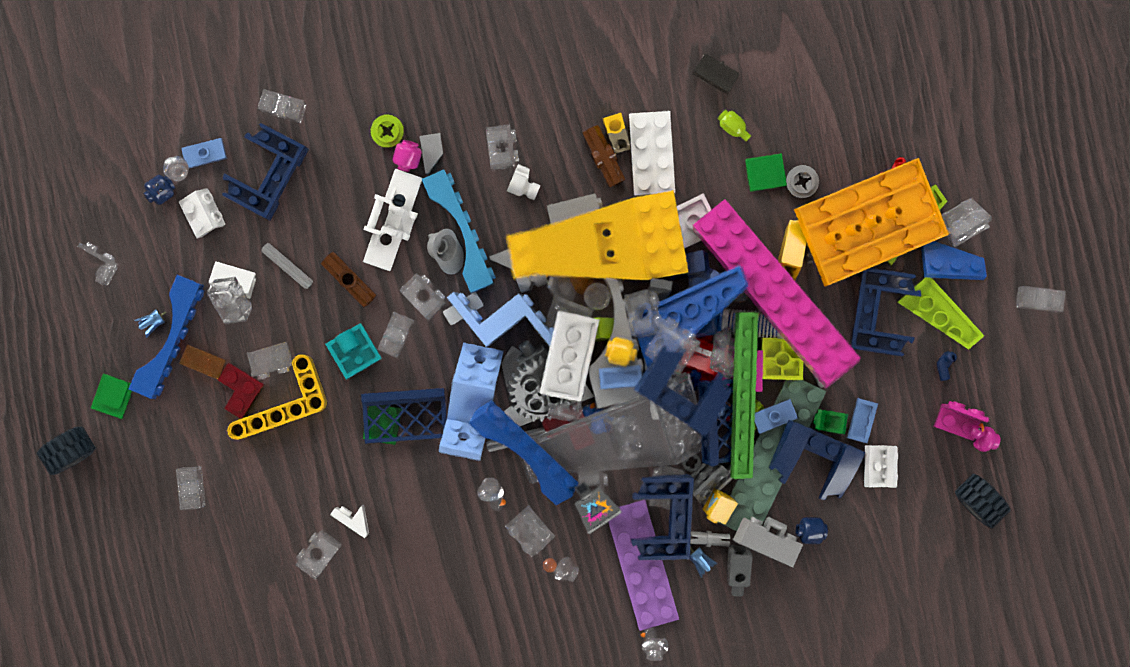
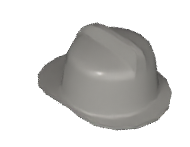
(446, 251)

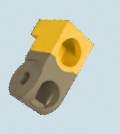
(617, 133)

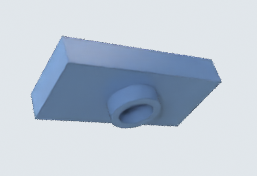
(204, 153)
(619, 377)
(774, 416)
(862, 420)

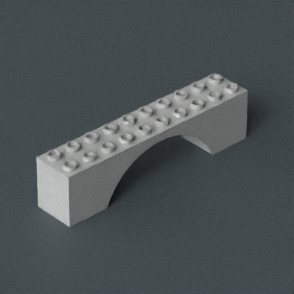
(603, 397)

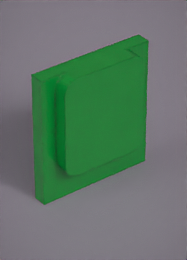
(765, 172)
(112, 396)
(384, 421)

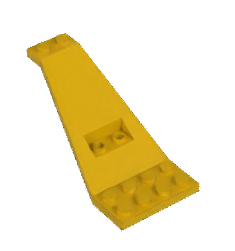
(642, 235)

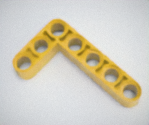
(286, 409)

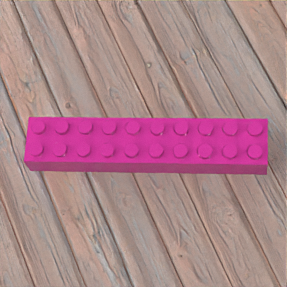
(777, 294)

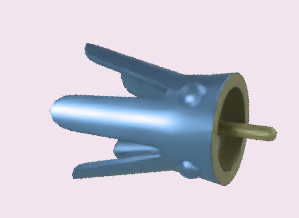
(154, 318)
(701, 561)

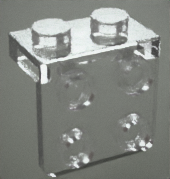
(673, 338)

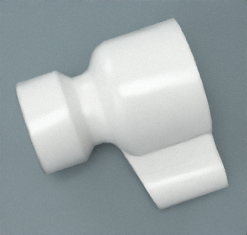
(519, 184)

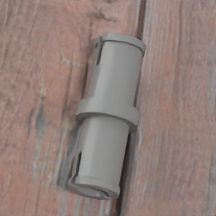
(708, 538)

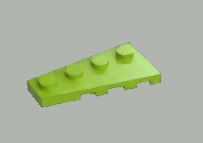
(942, 313)

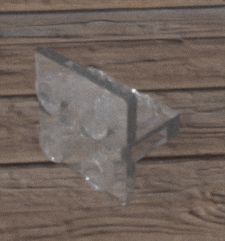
(965, 221)

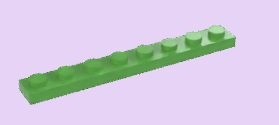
(744, 395)

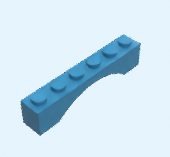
(475, 270)

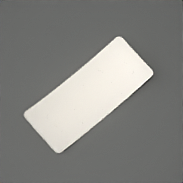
(454, 316)

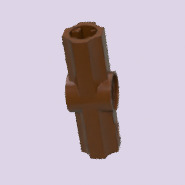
(603, 156)
(339, 270)

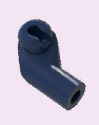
(943, 364)

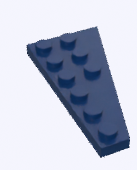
(700, 303)

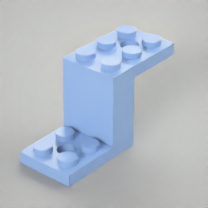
(502, 319)
(471, 389)

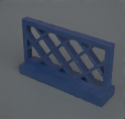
(399, 398)
(709, 444)

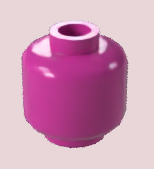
(407, 155)

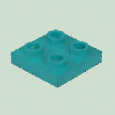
(353, 351)

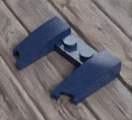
(289, 156)
(698, 272)
(864, 334)
(654, 388)
(799, 437)
(680, 492)

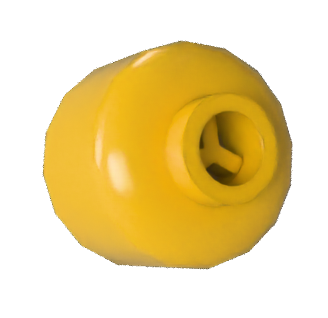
(620, 351)

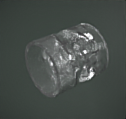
(597, 296)

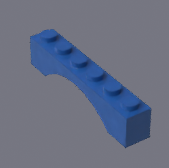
(183, 297)
(498, 426)

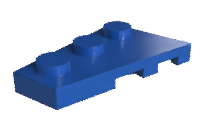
(951, 263)

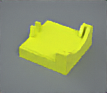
(780, 360)

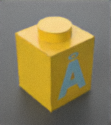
(719, 507)

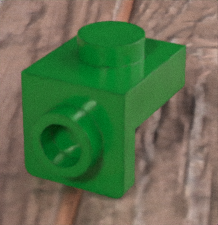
(830, 421)

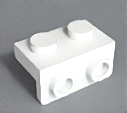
(201, 212)
(881, 466)

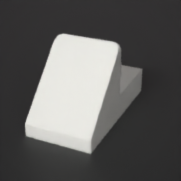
(357, 523)

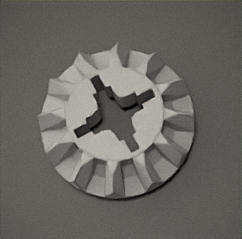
(806, 172)

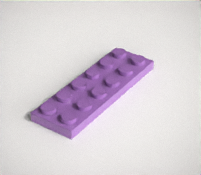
(644, 578)

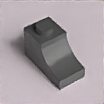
(661, 288)

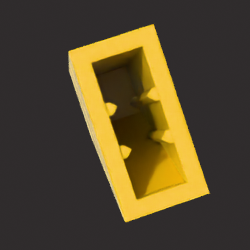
(792, 249)

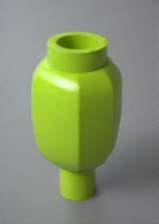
(733, 124)

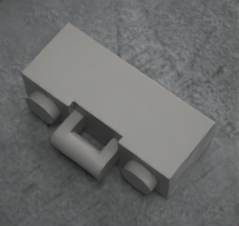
(776, 546)

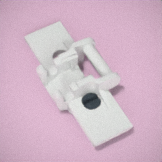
(399, 221)

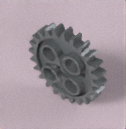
(523, 395)

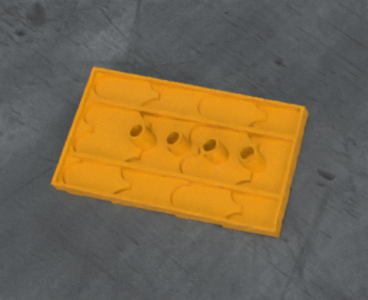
(871, 222)

